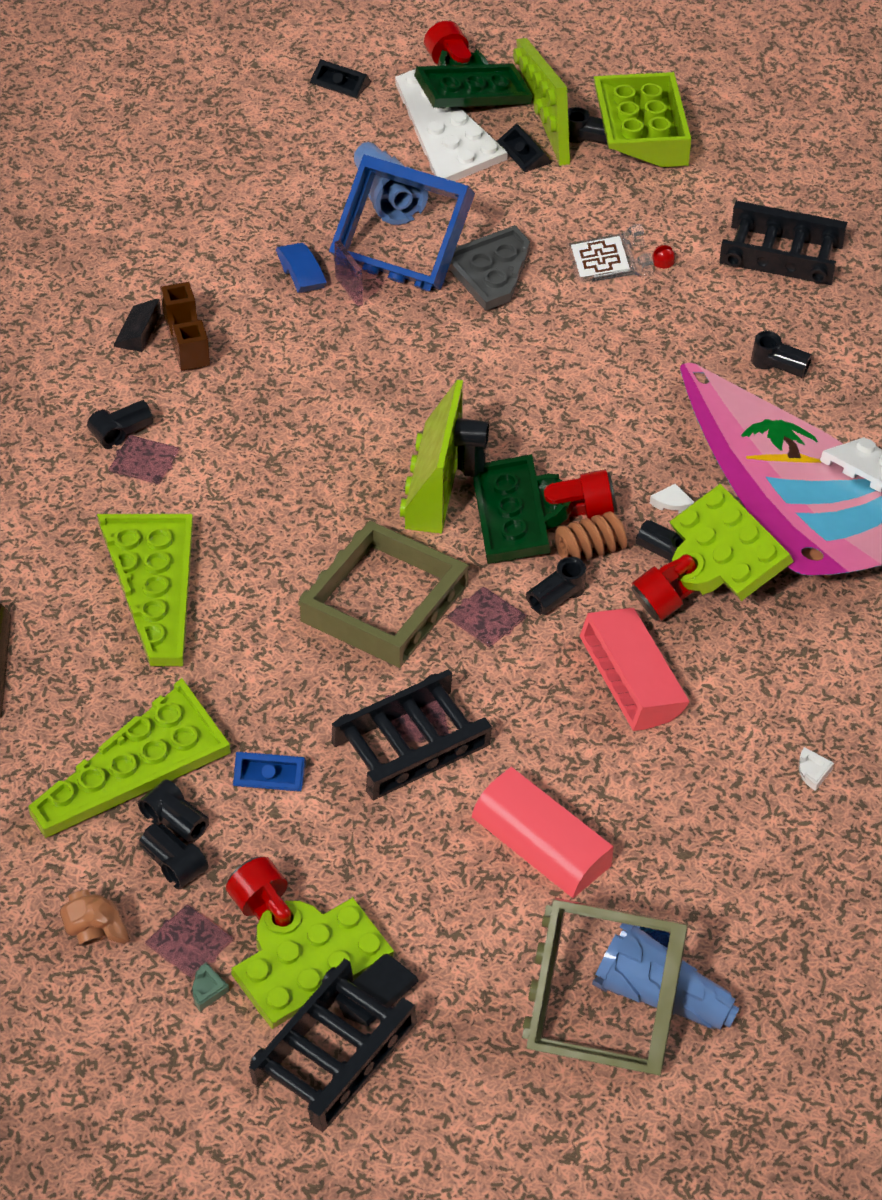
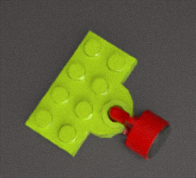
(718, 547)
(295, 941)

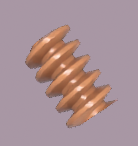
(590, 535)

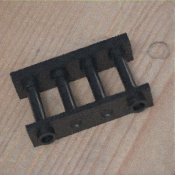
(787, 225)
(411, 763)
(347, 1076)

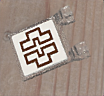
(610, 257)

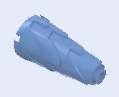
(391, 199)
(635, 970)

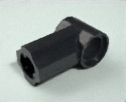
(585, 127)
(771, 353)
(113, 427)
(471, 442)
(658, 539)
(564, 583)
(167, 806)
(177, 861)

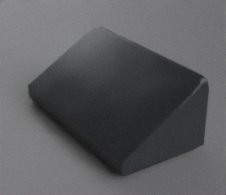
(340, 79)
(523, 149)
(139, 326)
(384, 981)

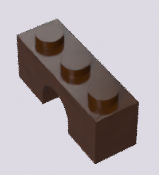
(184, 328)

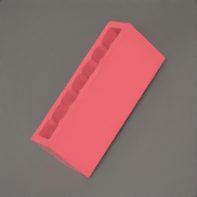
(633, 668)
(543, 832)

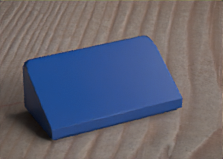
(269, 771)

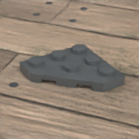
(491, 266)

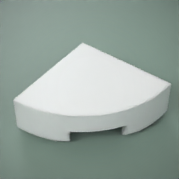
(671, 498)
(814, 768)

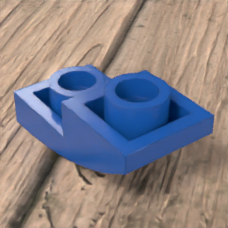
(302, 267)

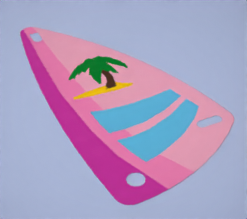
(783, 483)

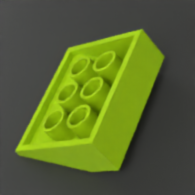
(645, 117)
(433, 467)

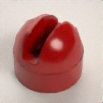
(663, 257)

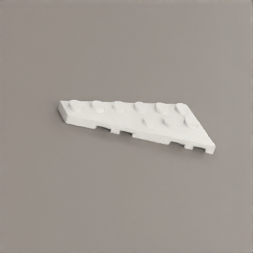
(448, 135)

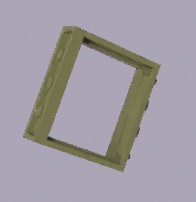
(364, 636)
(541, 989)

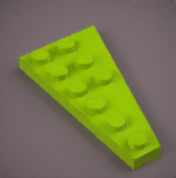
(548, 97)
(154, 572)
(151, 747)

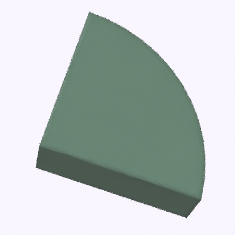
(207, 987)

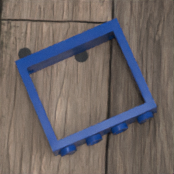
(357, 198)

